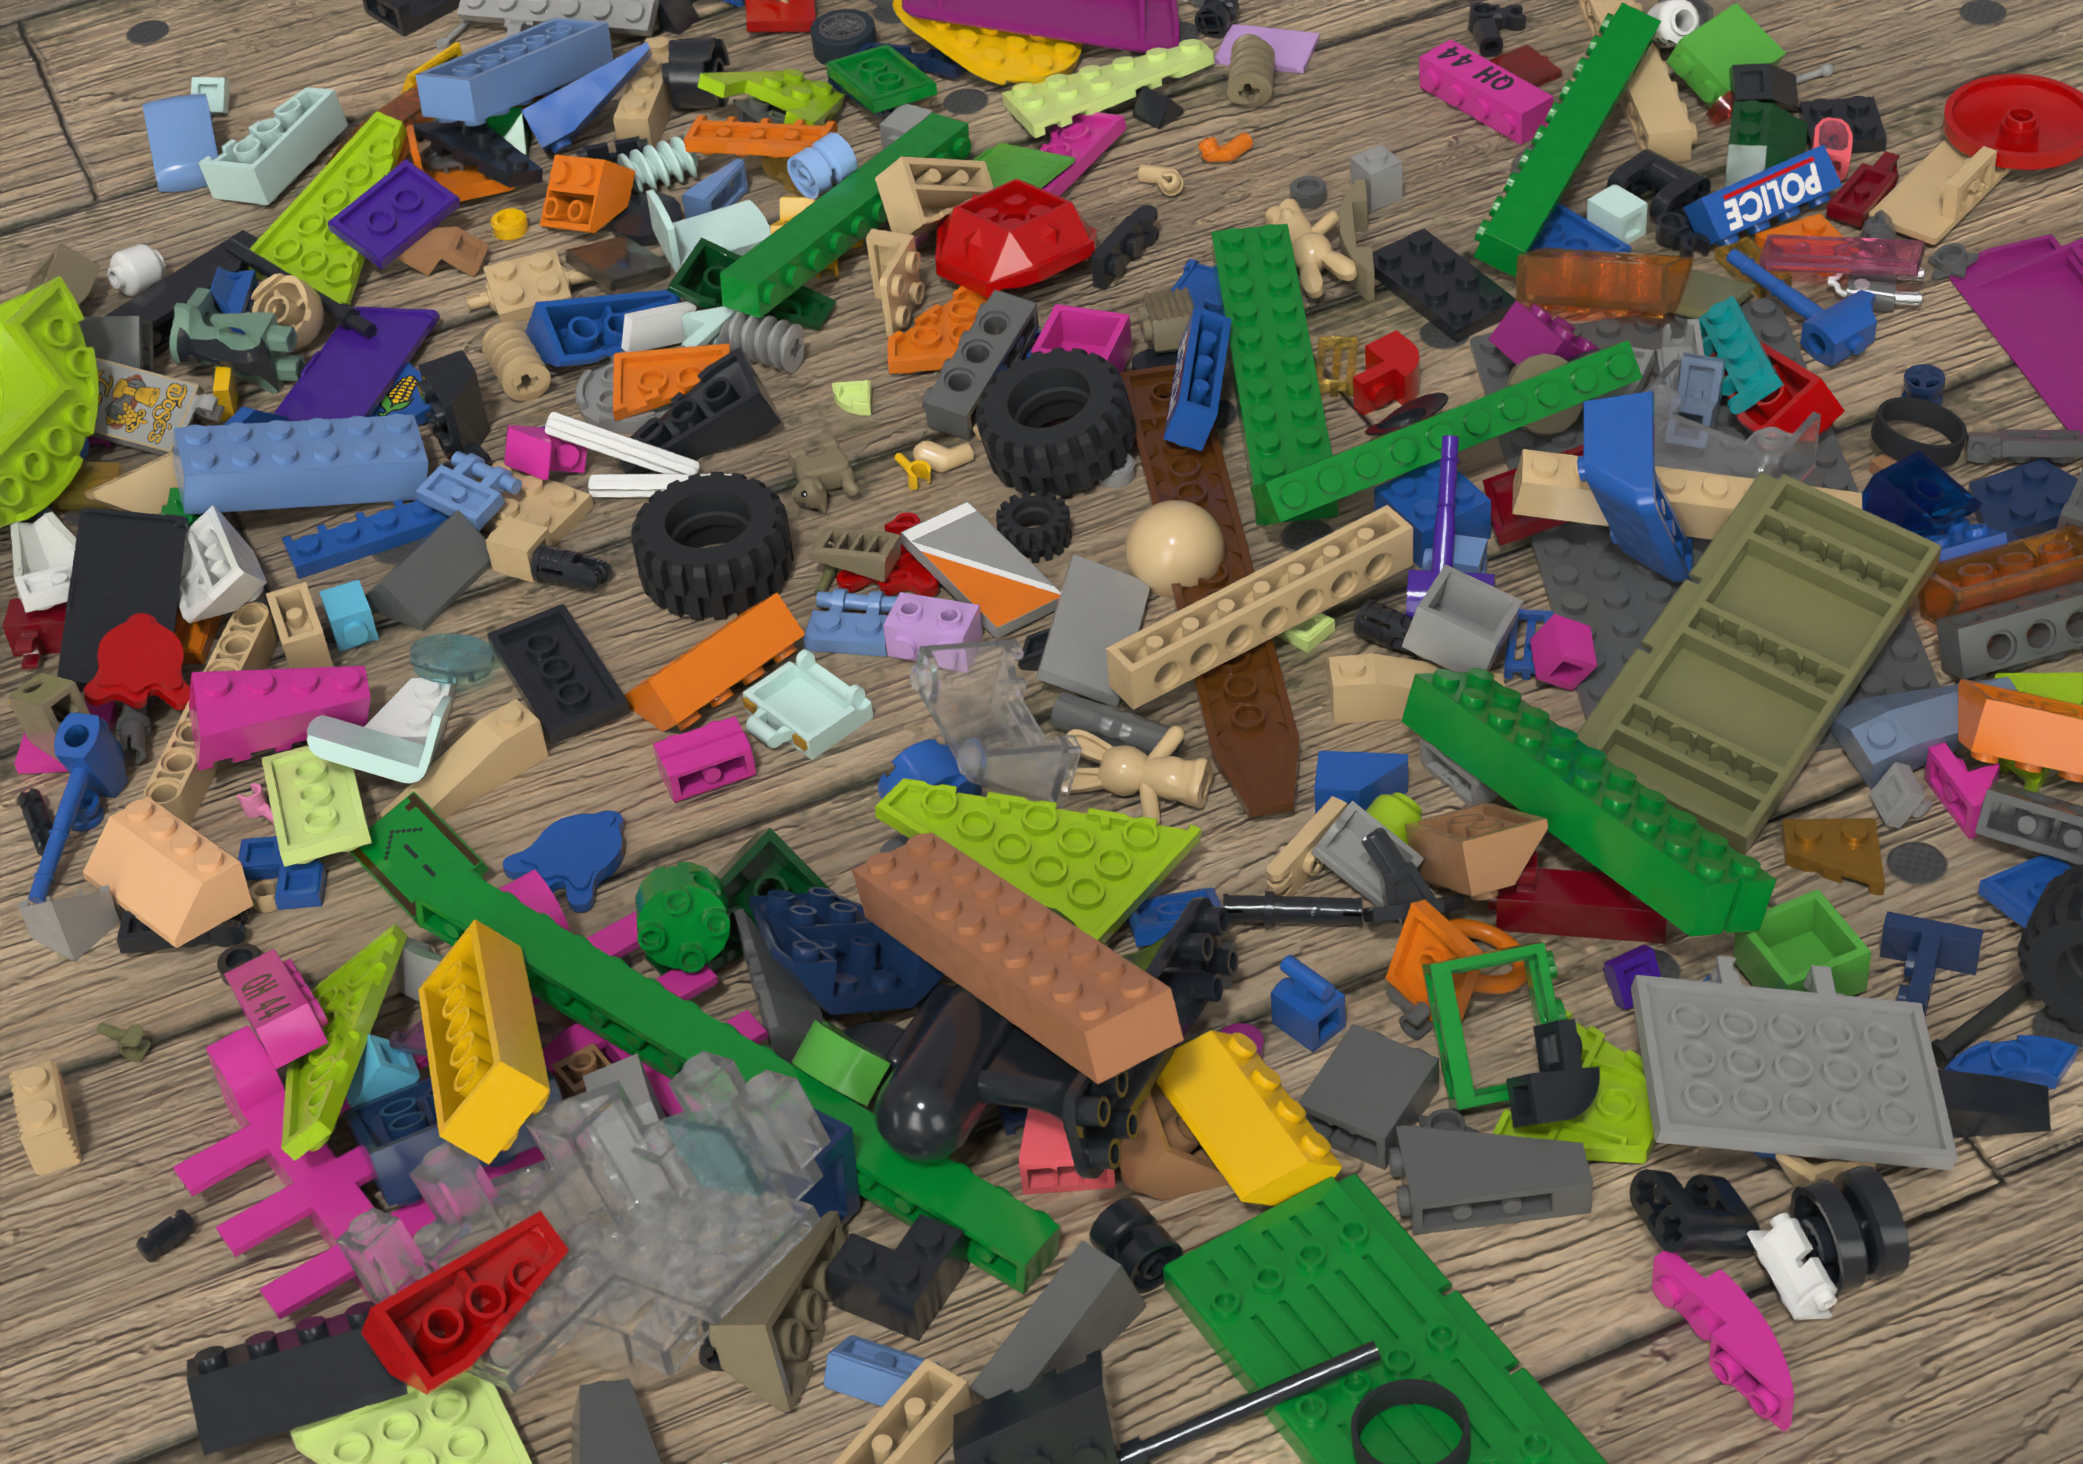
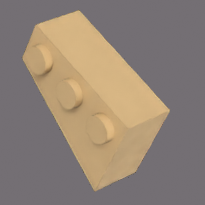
(925, 190)

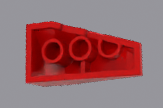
(1792, 402)

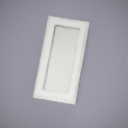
(655, 327)

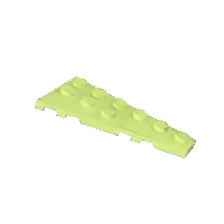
(1101, 87)

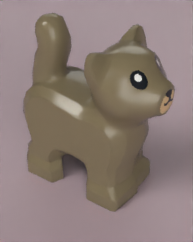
(820, 474)

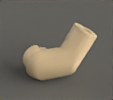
(942, 458)

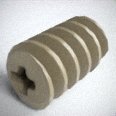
(1250, 71)

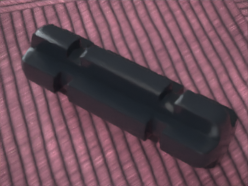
(36, 818)

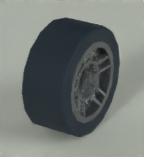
(841, 33)

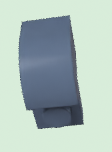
(1701, 388)

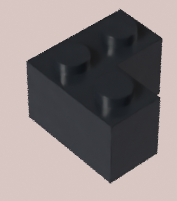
(902, 1285)

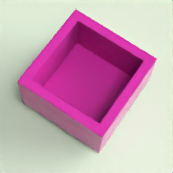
(1088, 329)

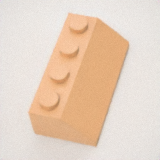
(167, 873)

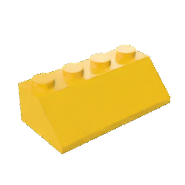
(1246, 1119)

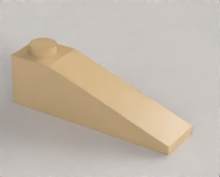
(1374, 686)

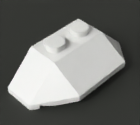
(217, 569)

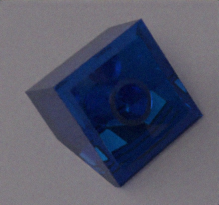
(1918, 496)

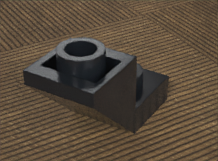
(1764, 84)

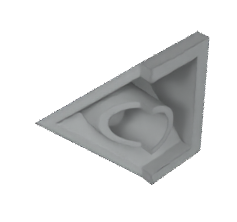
(71, 923)

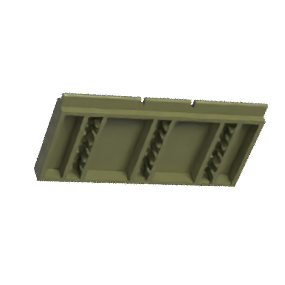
(1759, 653)

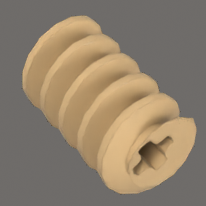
(515, 361)

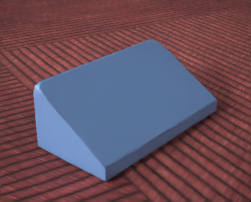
(868, 1369)

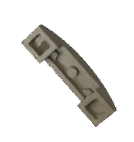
(1351, 220)

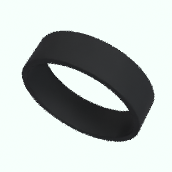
(1921, 412)
(1410, 1392)

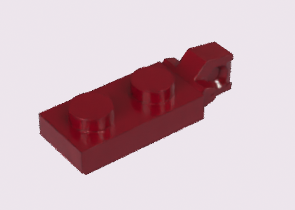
(1864, 190)

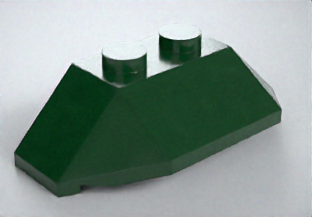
(1761, 139)

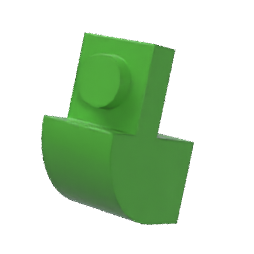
(841, 1062)

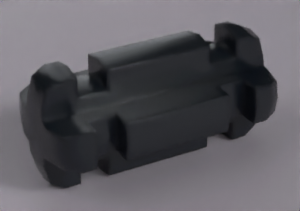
(166, 1235)

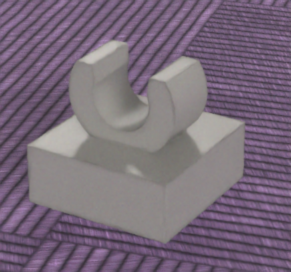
(1899, 796)

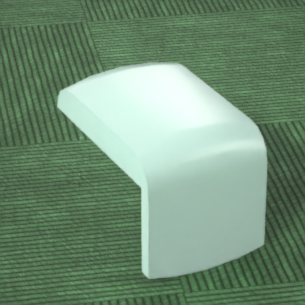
(731, 227)
(378, 751)

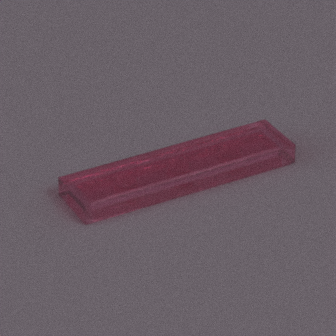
(1842, 255)

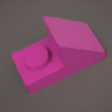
(537, 453)
(1957, 788)

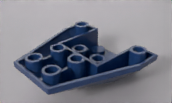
(840, 954)

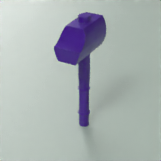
(1444, 530)

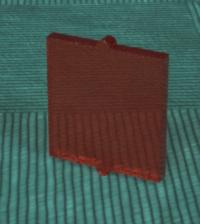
(1528, 65)

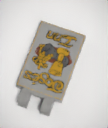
(145, 407)

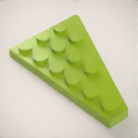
(301, 235)
(1083, 864)

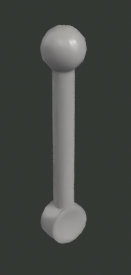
(444, 43)
(1825, 70)

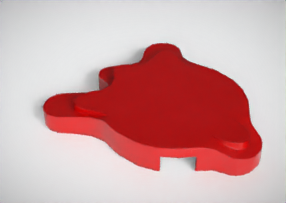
(906, 574)
(137, 663)

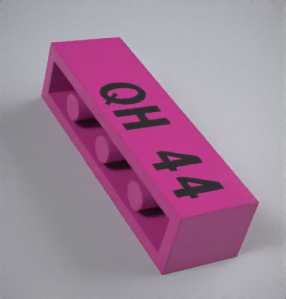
(1484, 91)
(278, 1007)

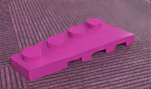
(1085, 140)

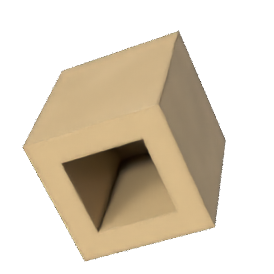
(514, 545)

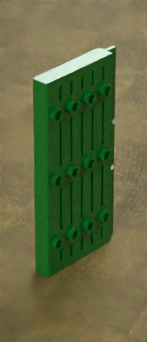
(1342, 1273)

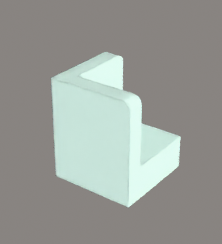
(1618, 213)

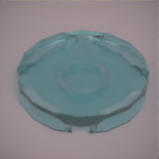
(450, 656)

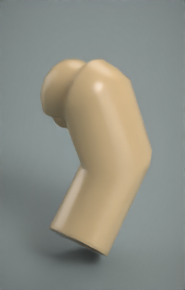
(1165, 177)

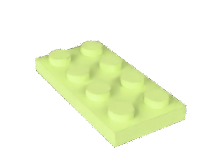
(314, 806)

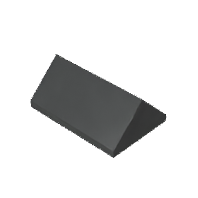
(432, 574)

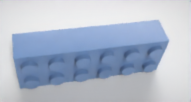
(513, 70)
(299, 463)

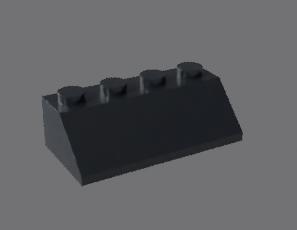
(287, 1379)

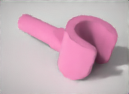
(256, 804)

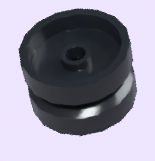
(1853, 1227)

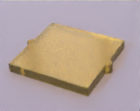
(87, 477)

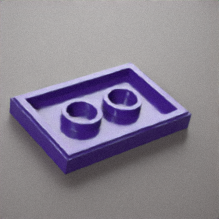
(393, 214)

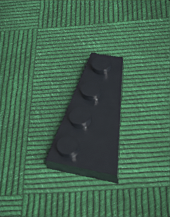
(481, 148)

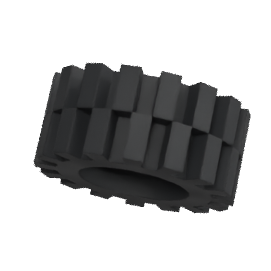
(1040, 511)

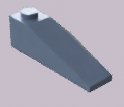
(1900, 728)

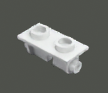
(1803, 1287)

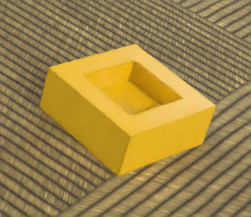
(225, 391)

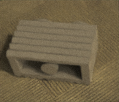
(1165, 318)

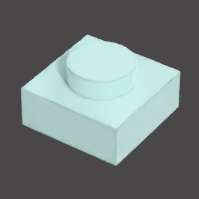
(216, 90)

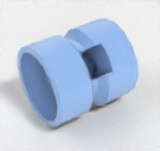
(822, 165)

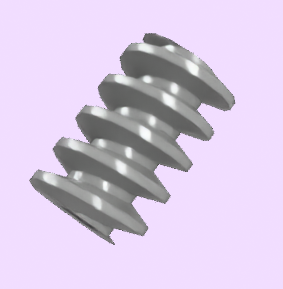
(765, 340)

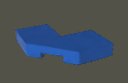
(296, 885)

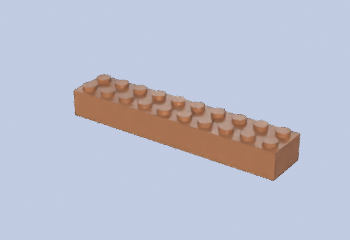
(1019, 957)

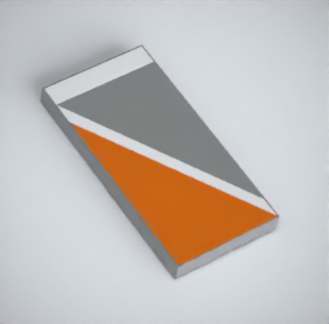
(982, 568)

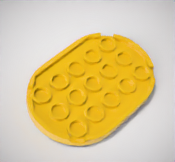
(996, 53)

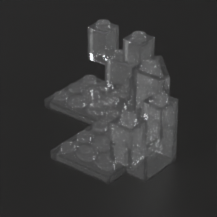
(618, 1206)

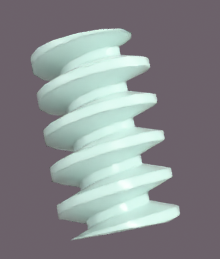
(660, 163)

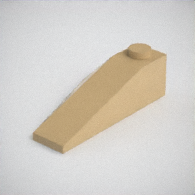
(480, 760)

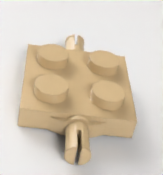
(523, 281)

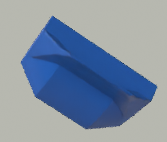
(234, 291)

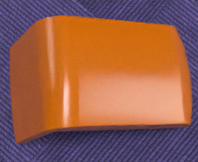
(465, 183)

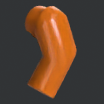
(1227, 152)

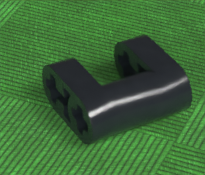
(1673, 182)
(1689, 1223)

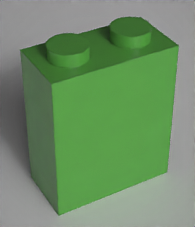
(1712, 49)

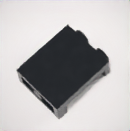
(408, 15)

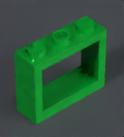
(1446, 1018)

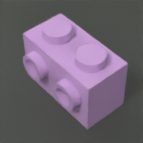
(929, 621)

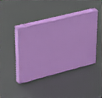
(1291, 47)

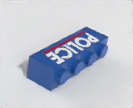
(1764, 196)
(1197, 379)

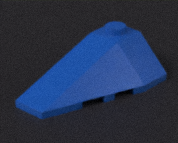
(587, 327)

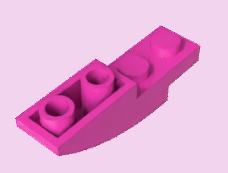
(1741, 1340)

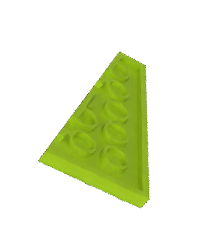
(322, 1077)

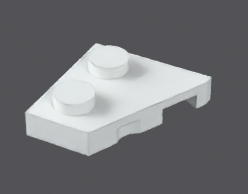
(412, 710)

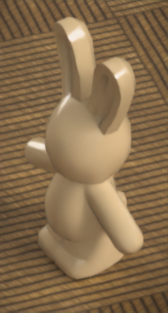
(1310, 246)
(1129, 770)

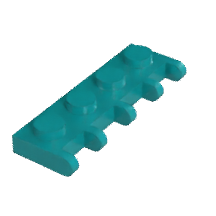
(1746, 359)

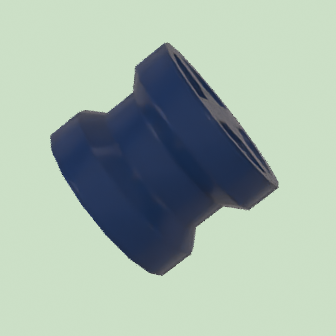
(1924, 382)

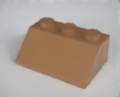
(1476, 848)
(1166, 1155)

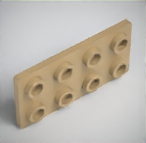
(1940, 191)

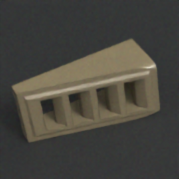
(876, 552)

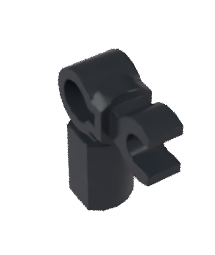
(1488, 19)
(1676, 232)

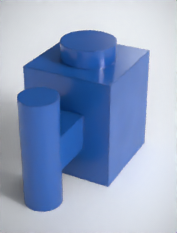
(1307, 1005)

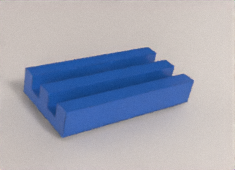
(1526, 666)

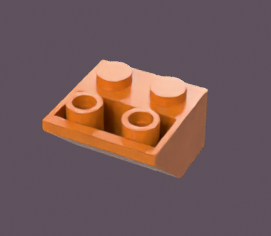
(585, 193)

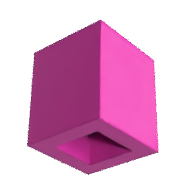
(1563, 652)

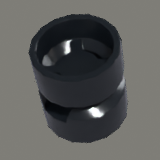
(1135, 1241)

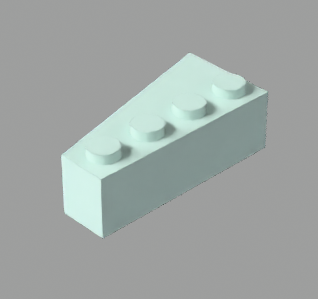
(276, 149)

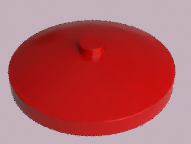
(2022, 116)

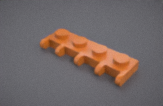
(753, 138)

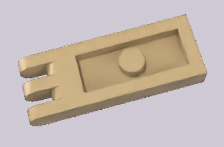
(1295, 861)

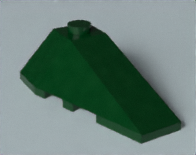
(755, 869)

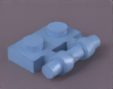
(457, 489)
(849, 632)

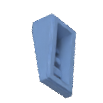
(716, 190)

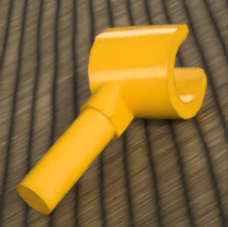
(914, 470)

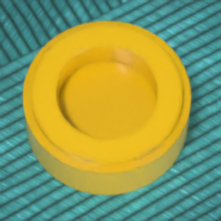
(509, 224)

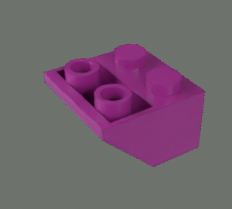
(1532, 332)

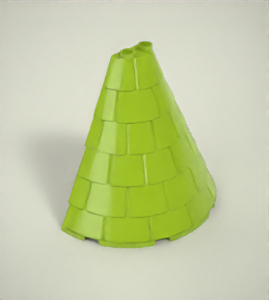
(44, 398)

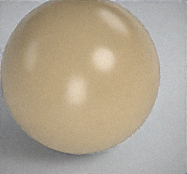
(1174, 545)

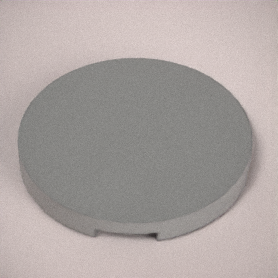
(595, 401)

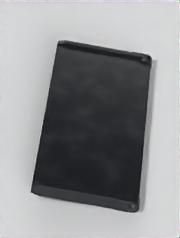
(119, 569)

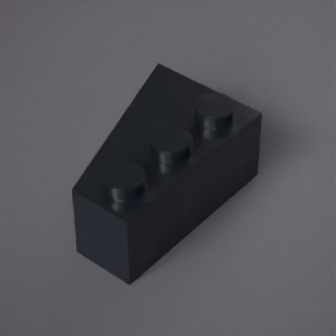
(1051, 1422)

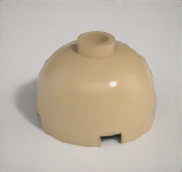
(293, 303)

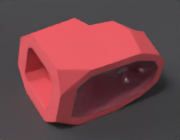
(1837, 140)

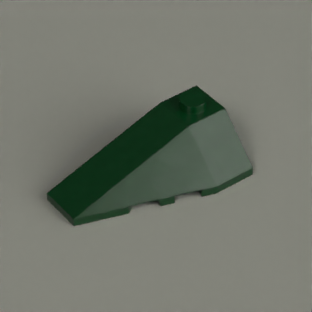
(700, 283)

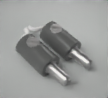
(1883, 287)

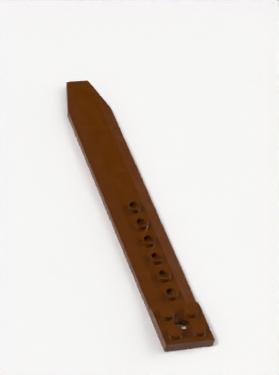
(1246, 697)

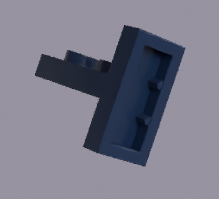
(1924, 948)

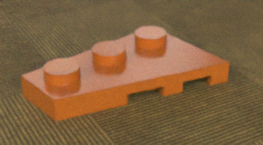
(655, 376)

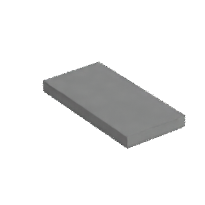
(1091, 614)

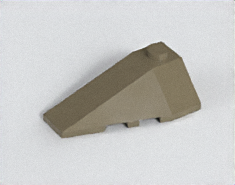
(75, 270)
(773, 1326)

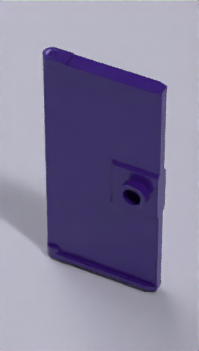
(358, 371)

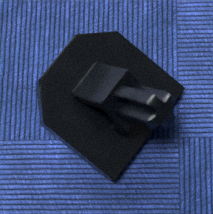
(1400, 882)

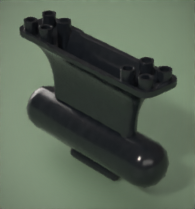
(968, 1056)

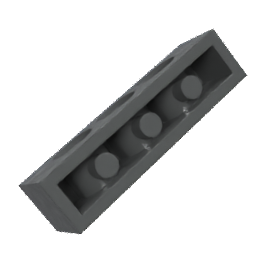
(996, 339)
(1966, 635)
(2033, 822)

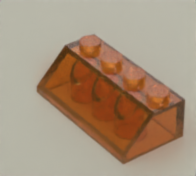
(1602, 281)
(2003, 573)

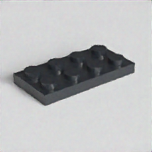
(1441, 285)
(558, 673)

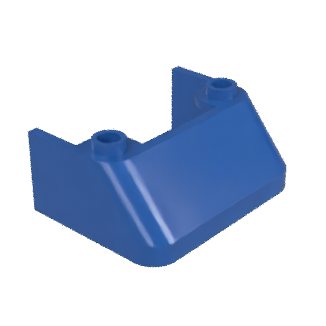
(1624, 482)

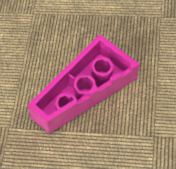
(269, 708)

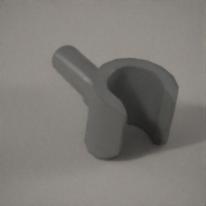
(1414, 1018)

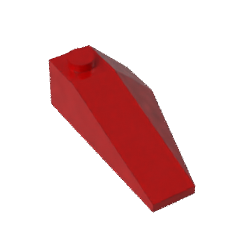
(459, 1310)

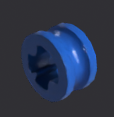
(92, 815)

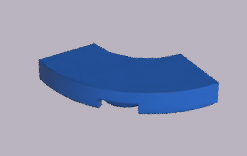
(2025, 1059)

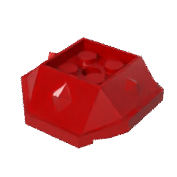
(1011, 238)

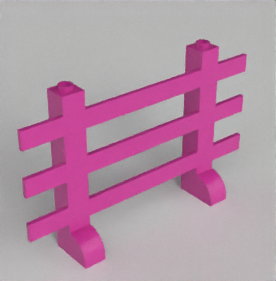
(329, 1186)

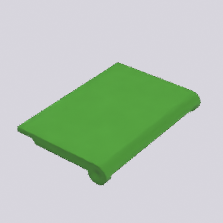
(1026, 164)

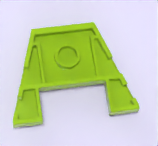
(784, 89)
(1619, 1118)

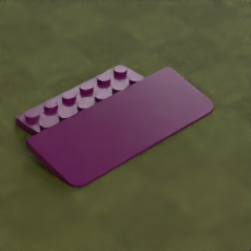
(1105, 23)
(2034, 309)

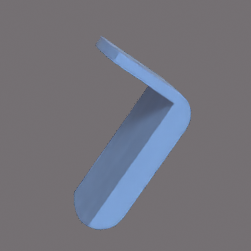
(178, 139)

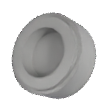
(1121, 476)

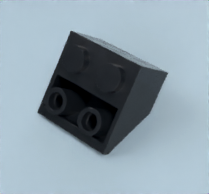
(454, 402)

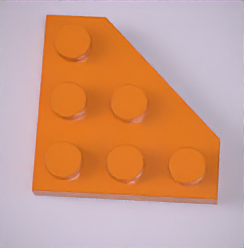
(934, 335)

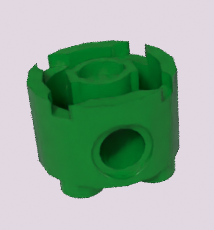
(682, 916)

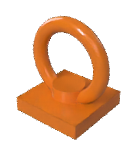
(1432, 938)

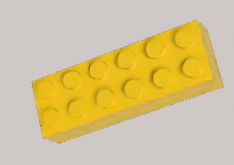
(482, 1043)

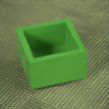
(1799, 936)

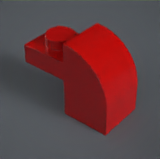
(1389, 373)

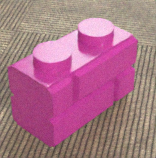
(704, 759)

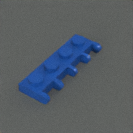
(361, 537)

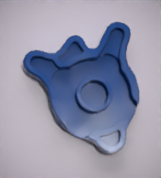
(573, 856)

